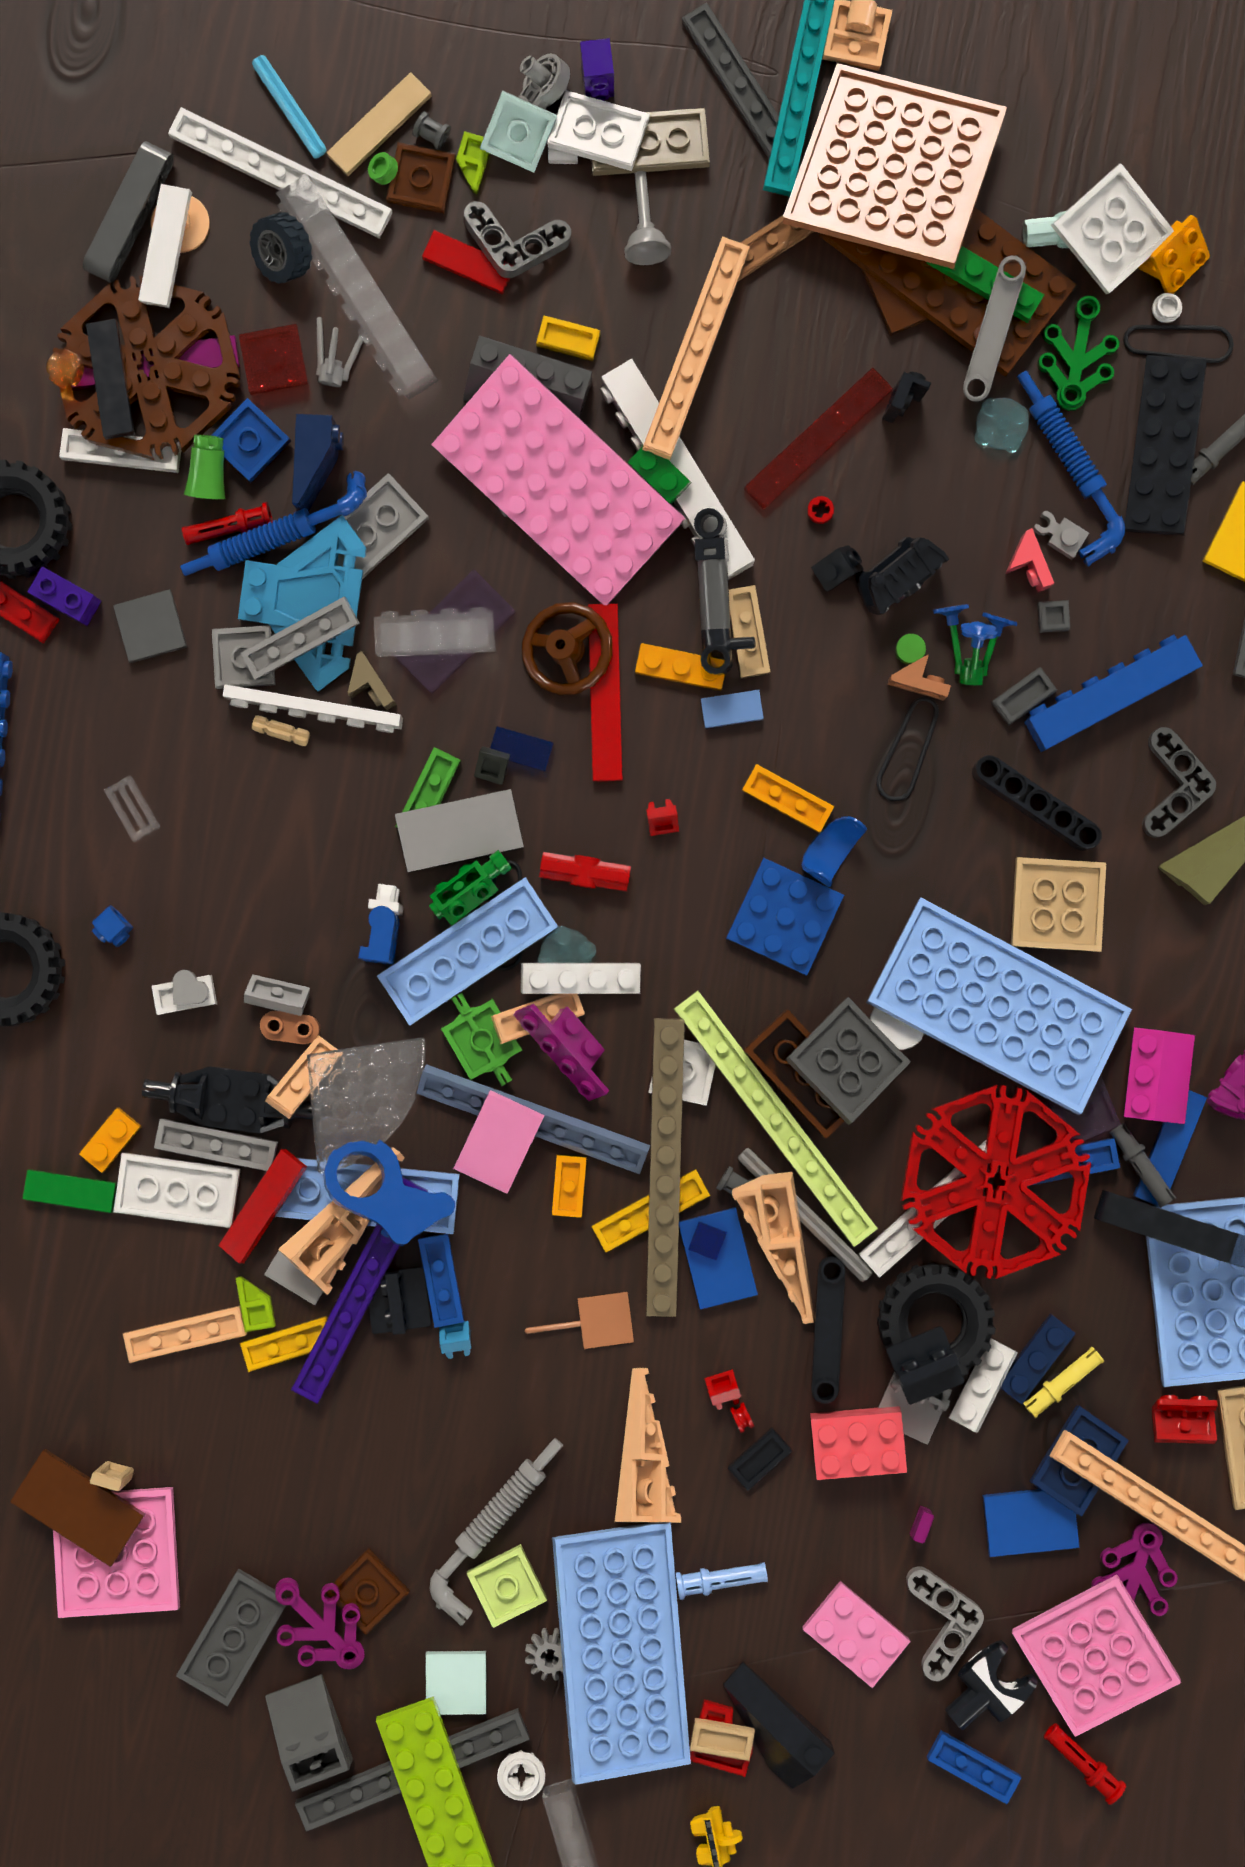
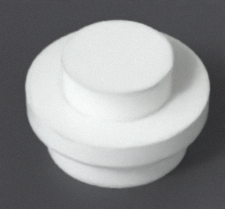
(1167, 308)

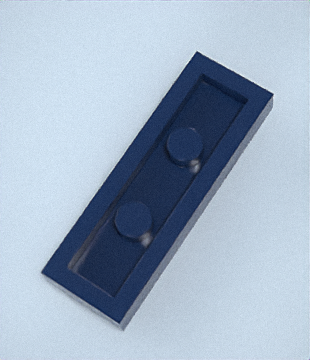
(1036, 1358)

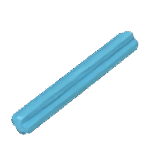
(289, 106)

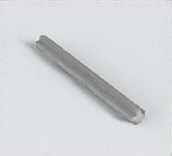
(813, 1222)

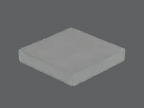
(229, 663)

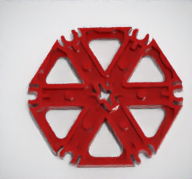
(1021, 1172)

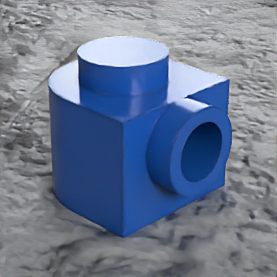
(111, 927)

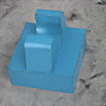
(455, 1338)

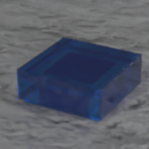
(707, 1240)

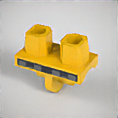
(719, 1836)

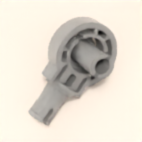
(540, 84)

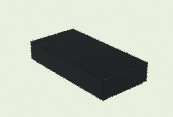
(760, 1458)

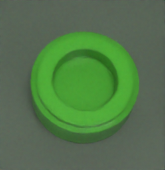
(383, 168)
(910, 648)

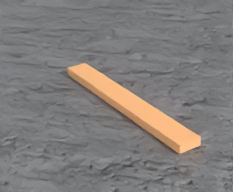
(696, 348)
(1150, 1503)

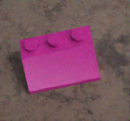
(1159, 1075)

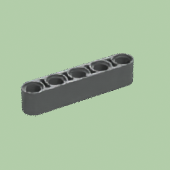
(128, 211)

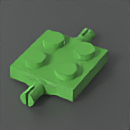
(476, 1040)

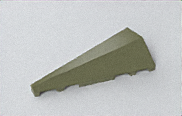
(1210, 863)

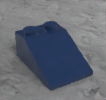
(314, 456)

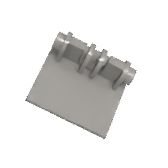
(919, 1418)

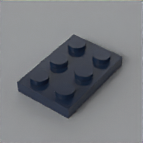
(1062, 1482)

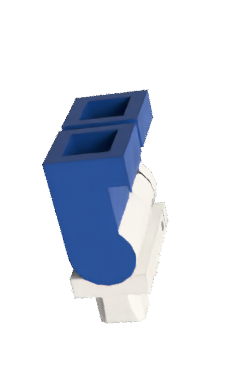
(383, 925)

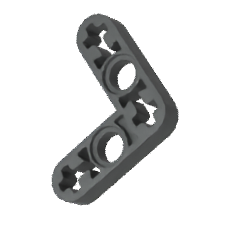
(509, 250)
(1185, 790)

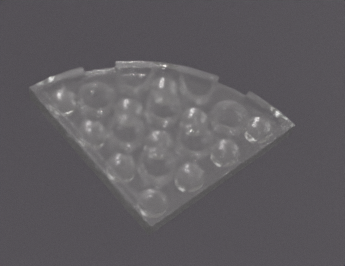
(362, 1093)

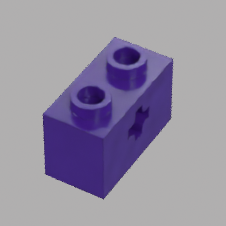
(597, 68)
(64, 596)

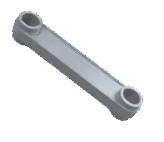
(994, 328)

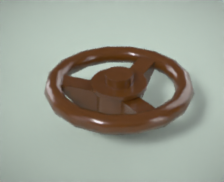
(567, 648)

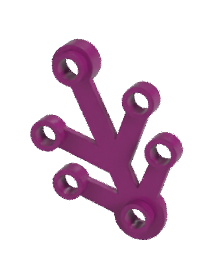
(1136, 1572)
(321, 1627)

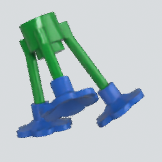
(973, 668)

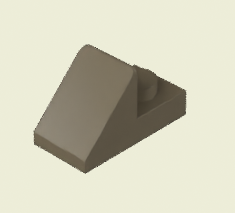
(365, 677)

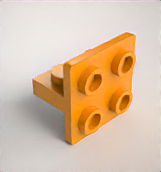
(1178, 255)

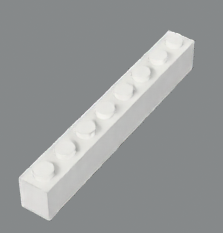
(636, 411)

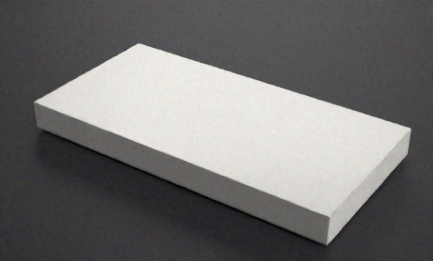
(177, 1190)

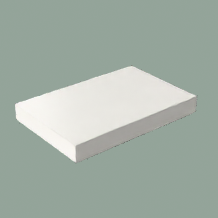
(598, 130)

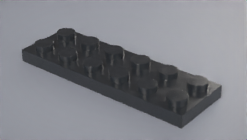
(1165, 445)

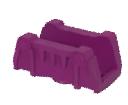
(1230, 1095)

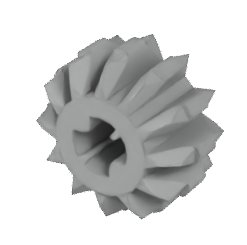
(538, 1656)

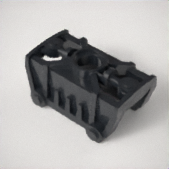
(899, 573)

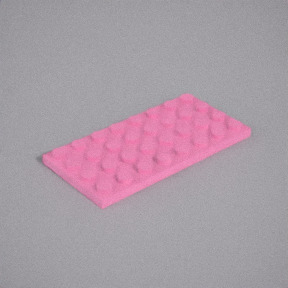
(558, 480)

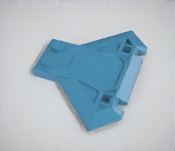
(304, 585)

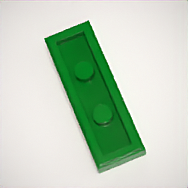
(70, 1190)

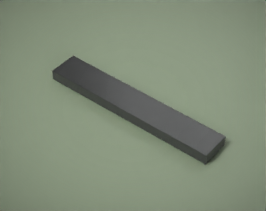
(733, 74)

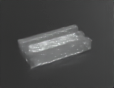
(144, 831)

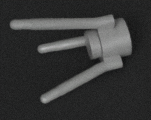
(331, 370)

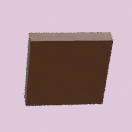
(421, 178)
(371, 1588)

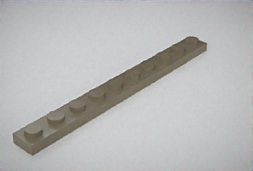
(665, 1167)

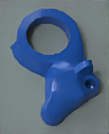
(395, 1207)

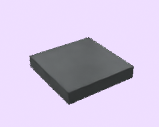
(150, 626)

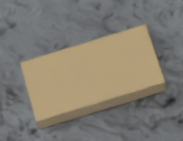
(112, 1476)
(722, 1739)

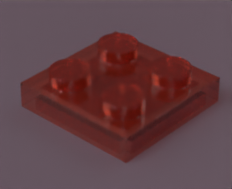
(273, 359)

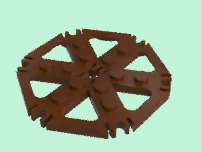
(173, 373)

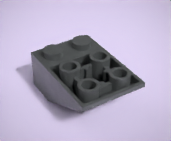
(308, 1733)

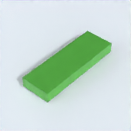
(433, 780)

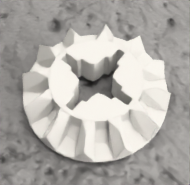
(510, 1784)

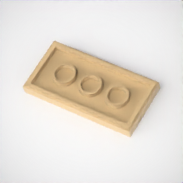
(1232, 1419)

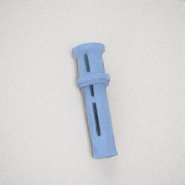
(707, 1581)

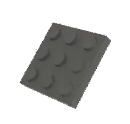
(848, 1060)

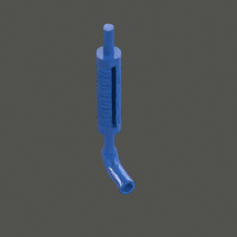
(1079, 465)
(279, 532)

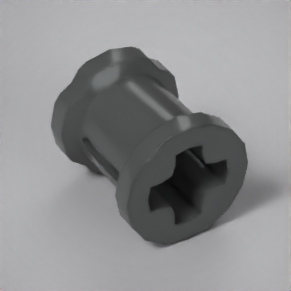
(422, 128)
(730, 1180)

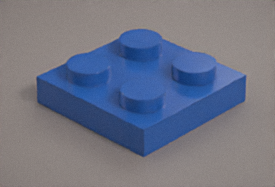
(251, 440)

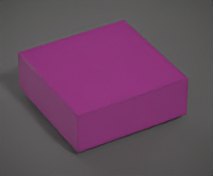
(921, 1524)

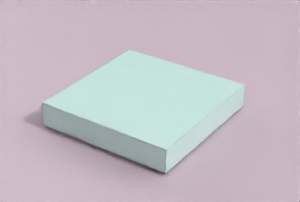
(518, 131)
(457, 1681)

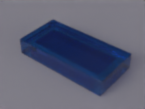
(523, 748)

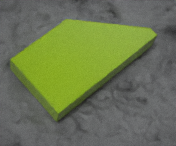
(472, 160)
(255, 1306)

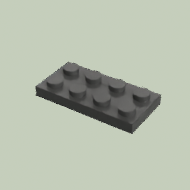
(232, 1638)

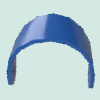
(831, 848)

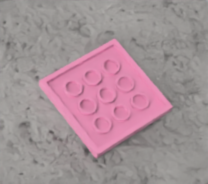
(140, 1578)
(1096, 1655)

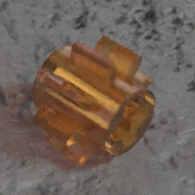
(65, 369)

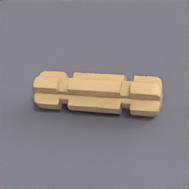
(280, 730)

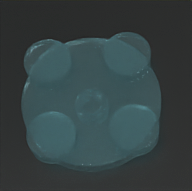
(1001, 424)
(566, 946)

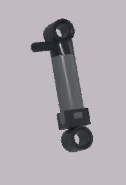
(712, 559)

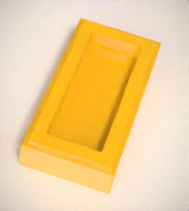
(568, 338)

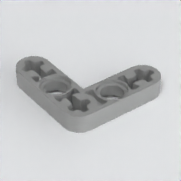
(955, 1622)

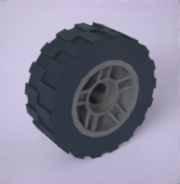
(280, 247)

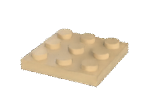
(1058, 904)

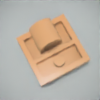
(857, 33)

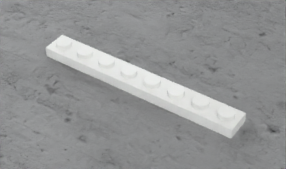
(277, 170)

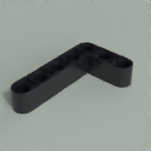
(1171, 1228)

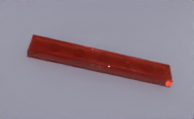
(818, 438)

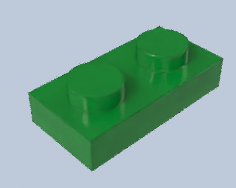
(660, 474)

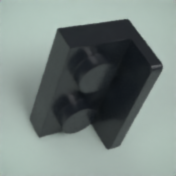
(908, 388)

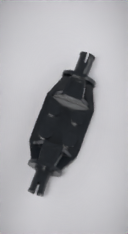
(225, 1099)

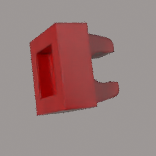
(662, 819)
(723, 1388)

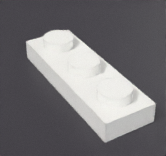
(983, 1386)

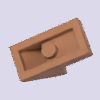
(912, 679)

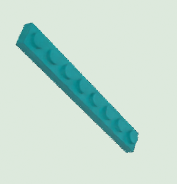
(798, 96)

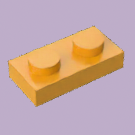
(110, 1140)
(569, 1186)

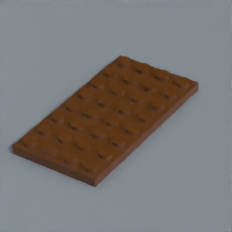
(954, 305)

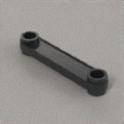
(828, 1330)

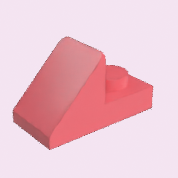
(1029, 554)

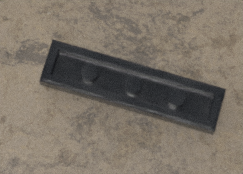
(110, 379)

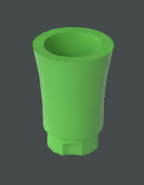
(206, 468)

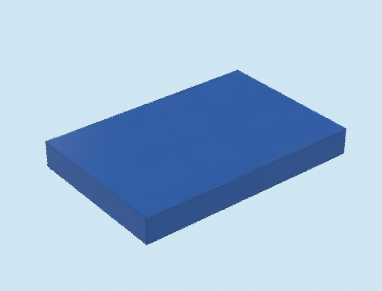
(728, 1276)
(1028, 1523)

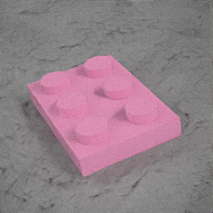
(856, 1634)

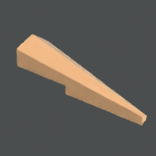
(774, 1216)
(325, 1240)
(643, 1481)

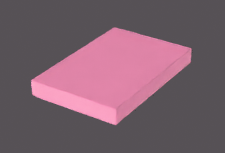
(498, 1141)

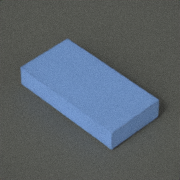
(732, 709)

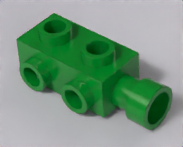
(468, 891)

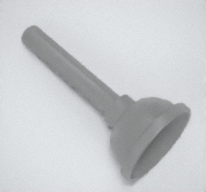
(647, 243)

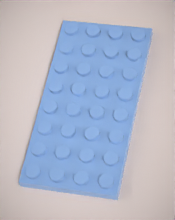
(999, 1006)
(621, 1651)

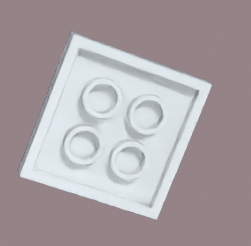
(1113, 228)

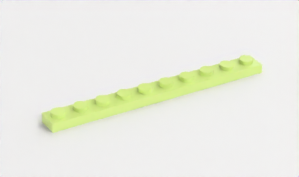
(775, 1118)

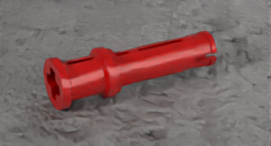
(242, 517)
(1094, 1772)

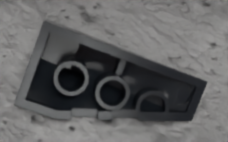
(781, 1733)

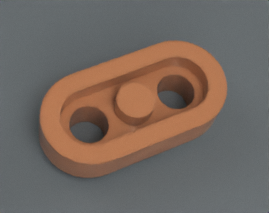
(289, 1027)

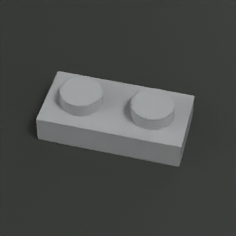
(276, 995)

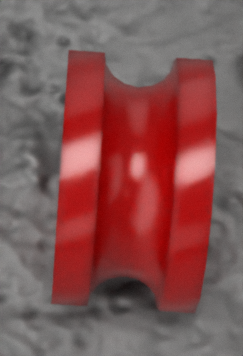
(815, 503)
(742, 1417)

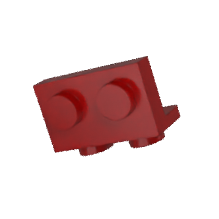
(1184, 1420)

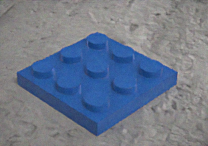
(785, 916)

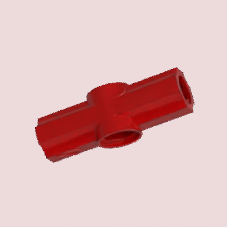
(584, 871)

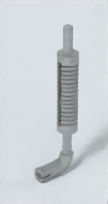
(484, 1527)

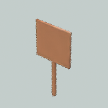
(603, 1321)

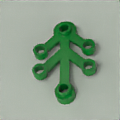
(1076, 358)

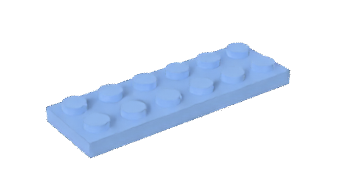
(467, 951)
(311, 1197)

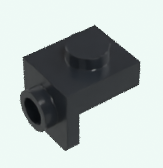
(838, 567)

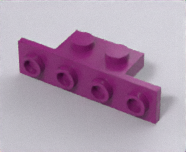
(567, 1045)

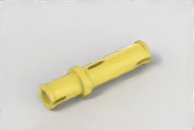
(1063, 1382)

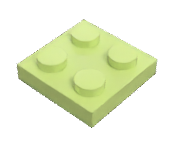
(506, 1586)

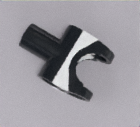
(988, 1691)

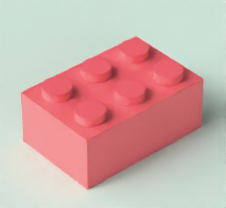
(858, 1443)

